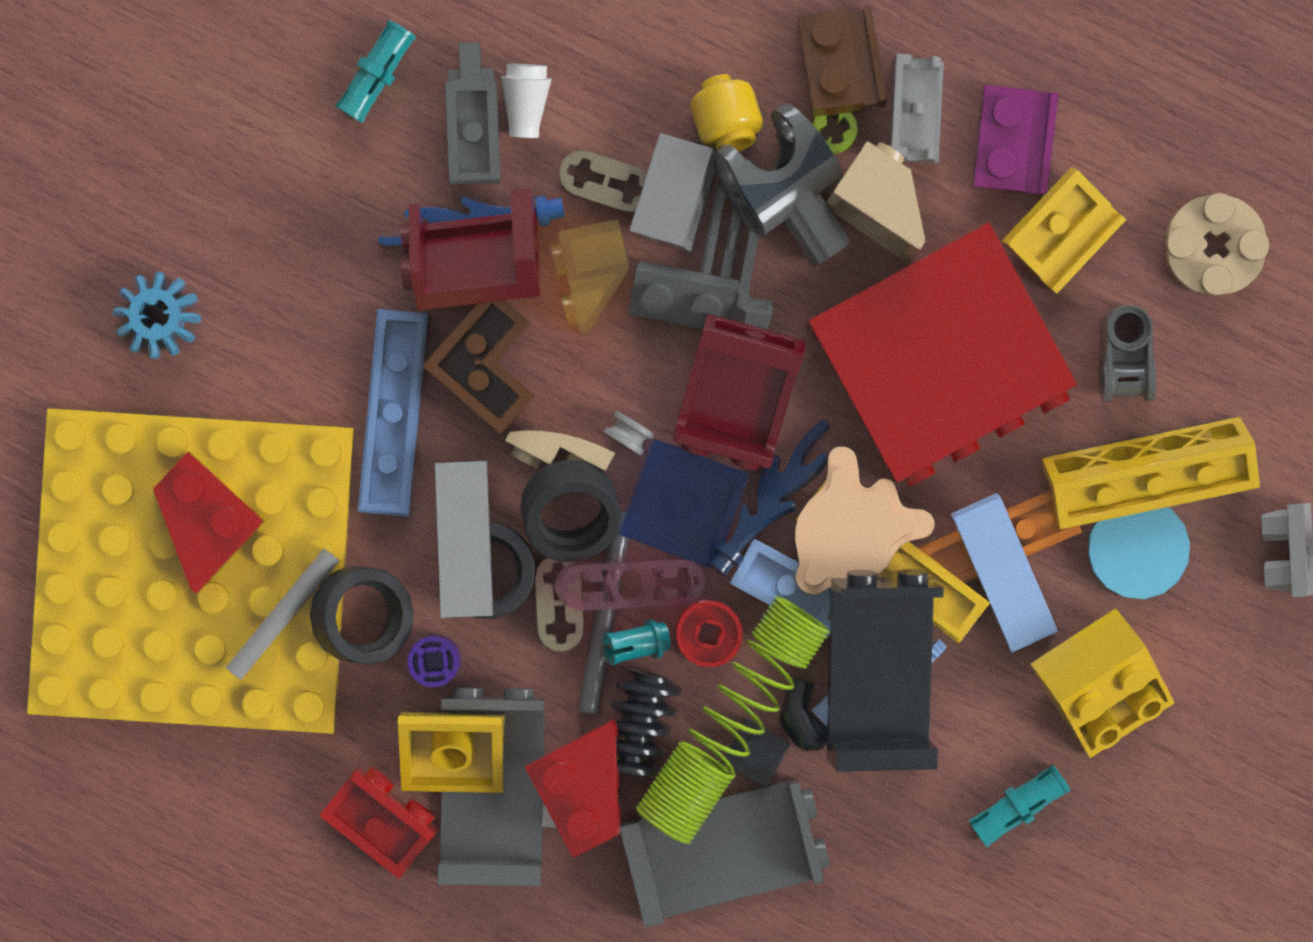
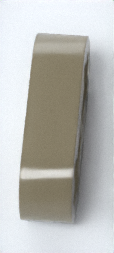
(606, 168)
(546, 608)

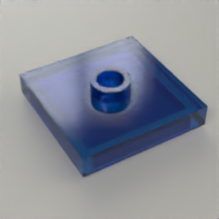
(682, 503)

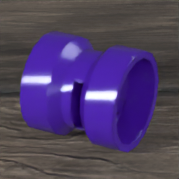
(439, 655)

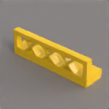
(1151, 475)

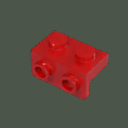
(379, 820)

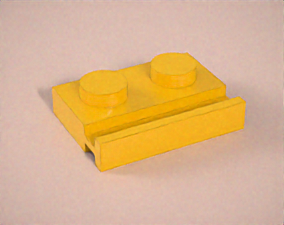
(1063, 230)

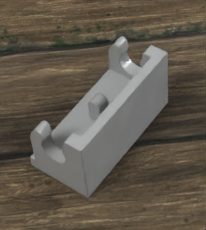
(916, 108)
(675, 193)

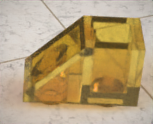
(595, 270)

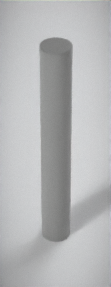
(282, 613)

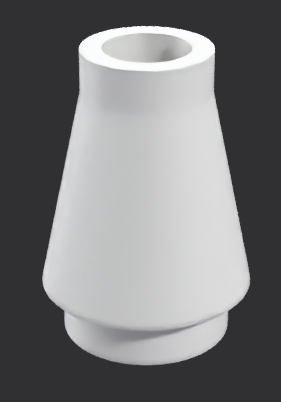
(525, 98)

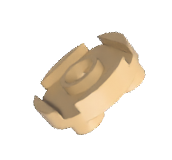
(1245, 245)

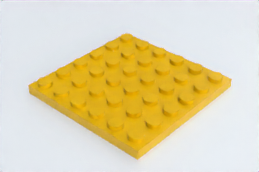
(113, 605)

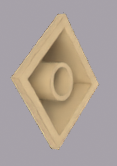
(880, 201)

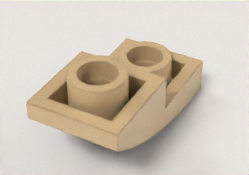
(544, 446)

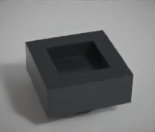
(765, 753)

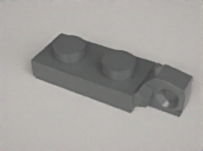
(472, 120)
(688, 296)

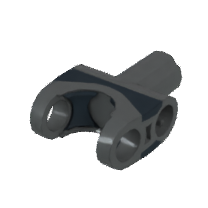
(790, 189)

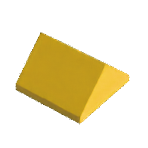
(451, 751)

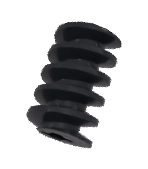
(642, 722)

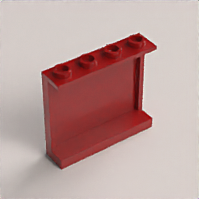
(943, 355)

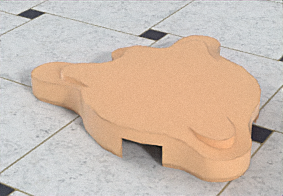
(852, 526)

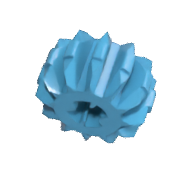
(157, 297)

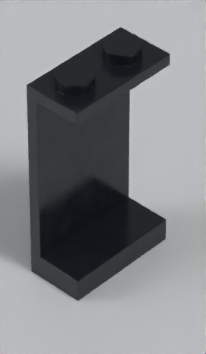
(881, 671)

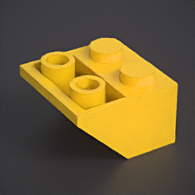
(1103, 683)

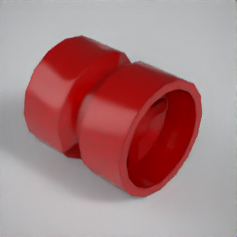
(708, 633)

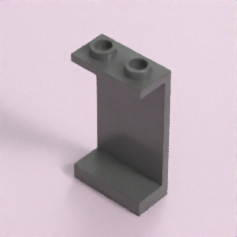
(497, 835)
(743, 849)

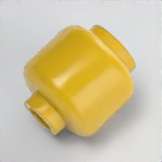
(726, 113)

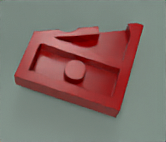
(203, 519)
(581, 788)

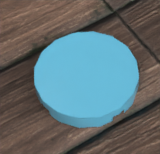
(1139, 552)

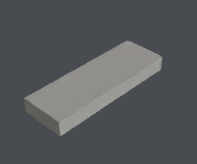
(464, 539)

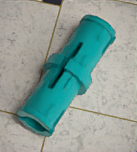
(375, 71)
(1019, 805)

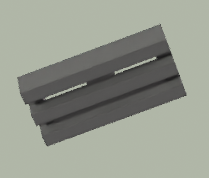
(730, 249)

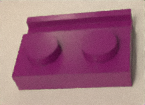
(1015, 140)

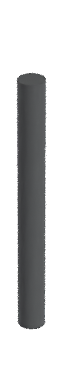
(602, 624)

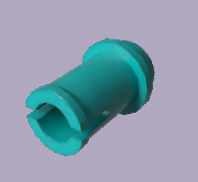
(637, 642)

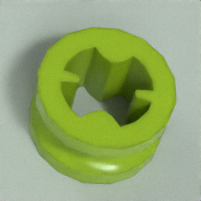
(848, 136)

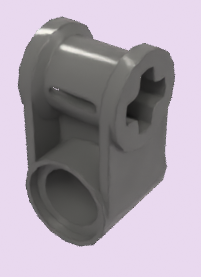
(1127, 358)

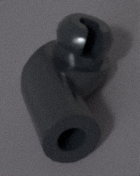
(798, 721)

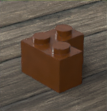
(471, 368)

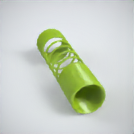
(692, 778)

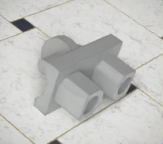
(1296, 526)

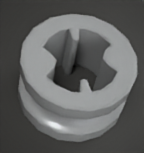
(629, 433)

